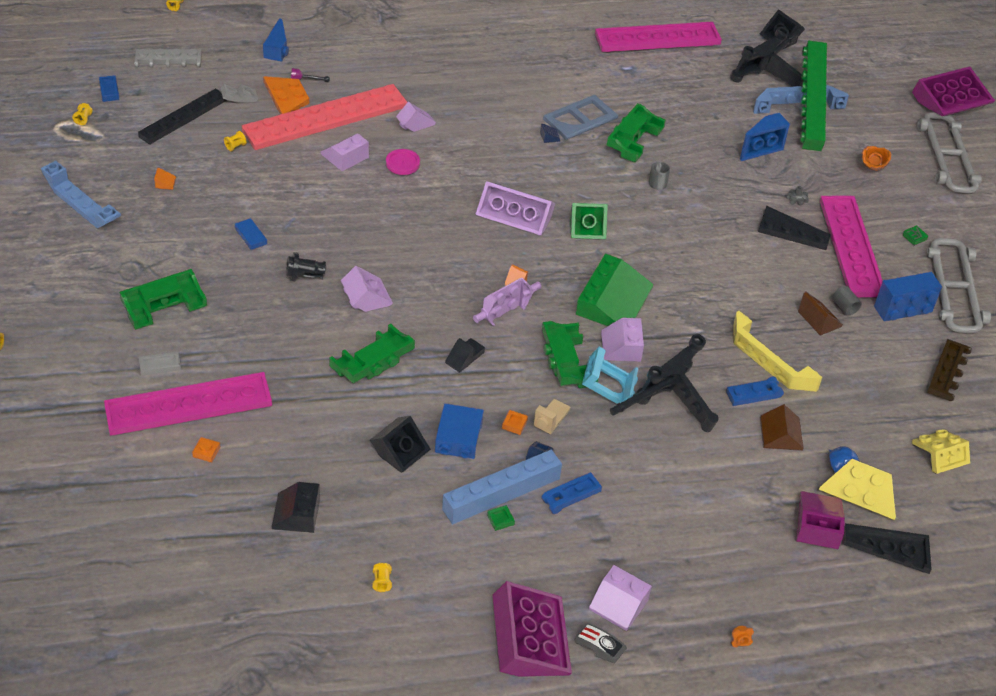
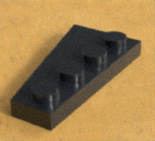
(893, 545)

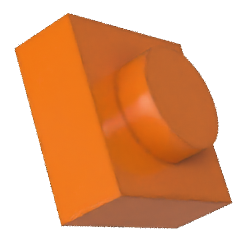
(515, 422)
(206, 449)

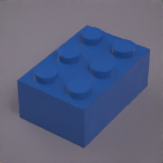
(907, 296)

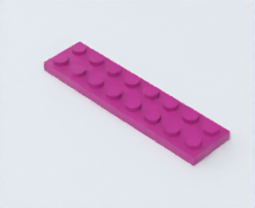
(657, 36)
(852, 245)
(187, 403)

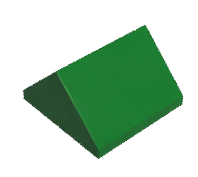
(588, 221)

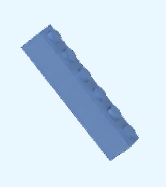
(501, 486)

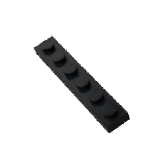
(181, 116)

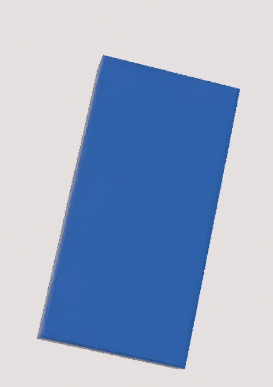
(109, 88)
(250, 234)

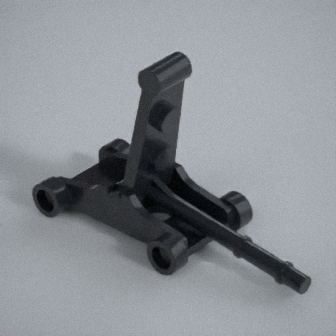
(766, 58)
(672, 377)

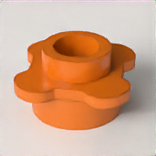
(742, 636)

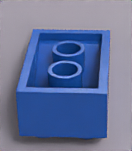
(765, 137)

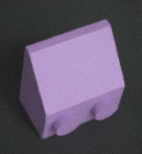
(347, 152)
(365, 290)
(623, 340)
(620, 597)

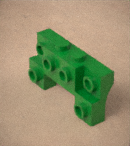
(631, 130)
(160, 294)
(562, 353)
(375, 357)

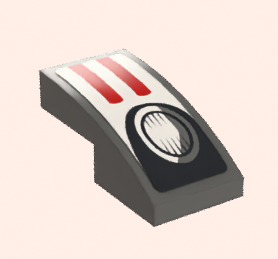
(603, 643)

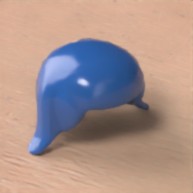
(841, 456)

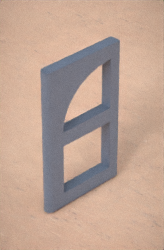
(570, 130)

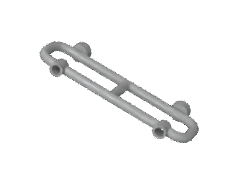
(944, 176)
(967, 255)

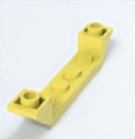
(806, 379)

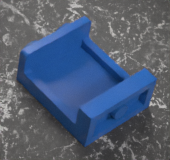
(459, 431)

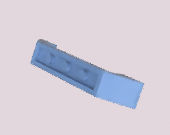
(784, 95)
(74, 197)

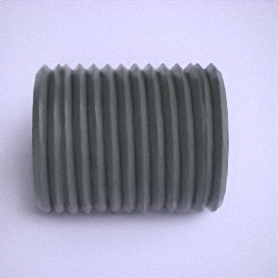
(659, 175)
(846, 300)

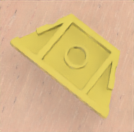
(863, 487)

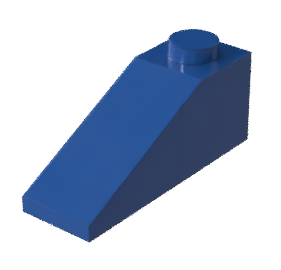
(276, 43)

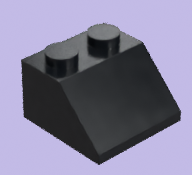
(400, 443)
(297, 508)

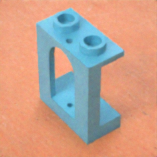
(596, 364)

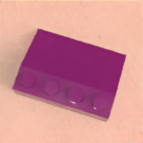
(952, 92)
(530, 632)

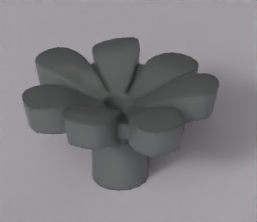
(797, 196)

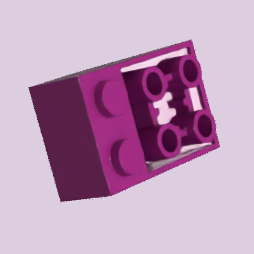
(820, 520)

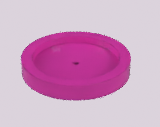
(403, 161)

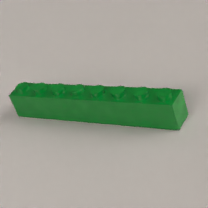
(814, 96)

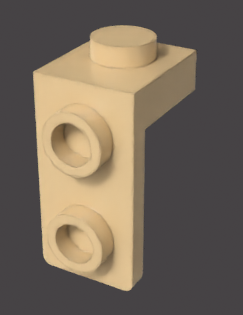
(550, 417)

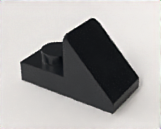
(464, 354)

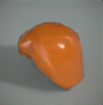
(875, 157)

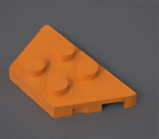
(286, 93)

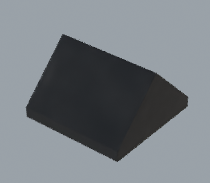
(780, 20)

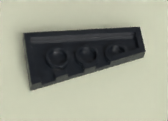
(789, 228)

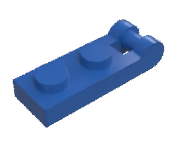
(754, 392)
(571, 492)

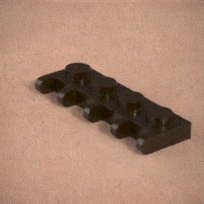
(947, 369)

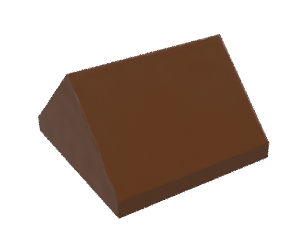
(818, 314)
(781, 429)

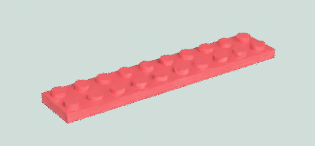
(323, 116)

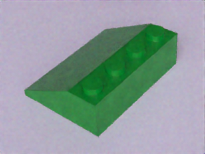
(613, 292)

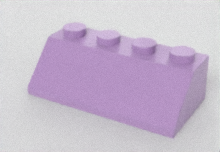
(515, 208)

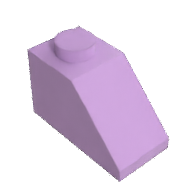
(414, 118)

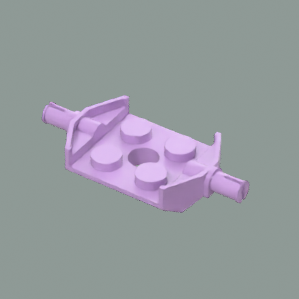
(506, 299)

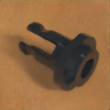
(304, 267)

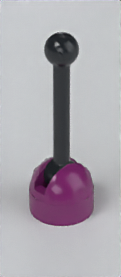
(297, 74)

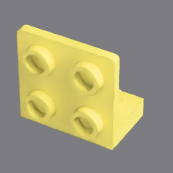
(946, 450)

